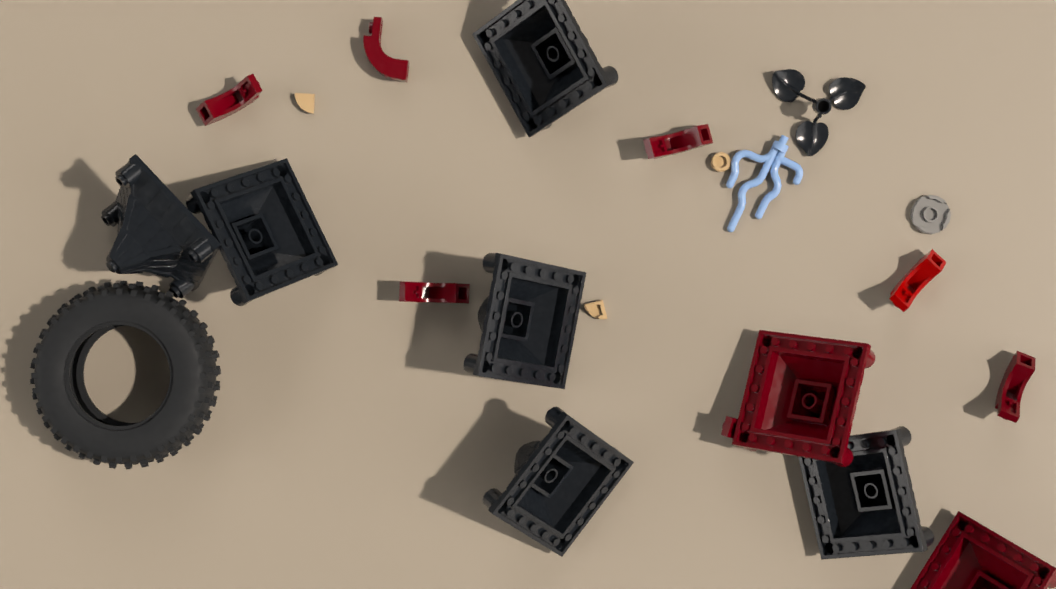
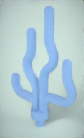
(775, 158)

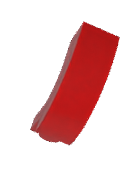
(916, 280)

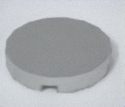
(930, 214)

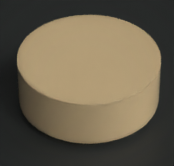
(720, 162)

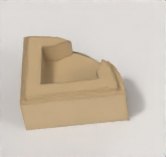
(306, 102)
(596, 309)

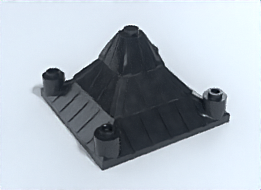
(542, 61)
(263, 230)
(156, 231)
(527, 321)
(558, 483)
(868, 503)

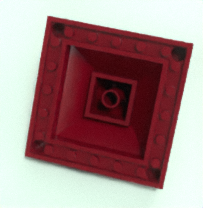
(802, 396)
(981, 559)

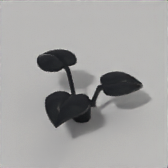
(844, 93)

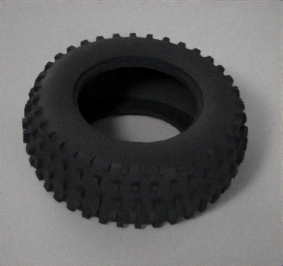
(61, 374)

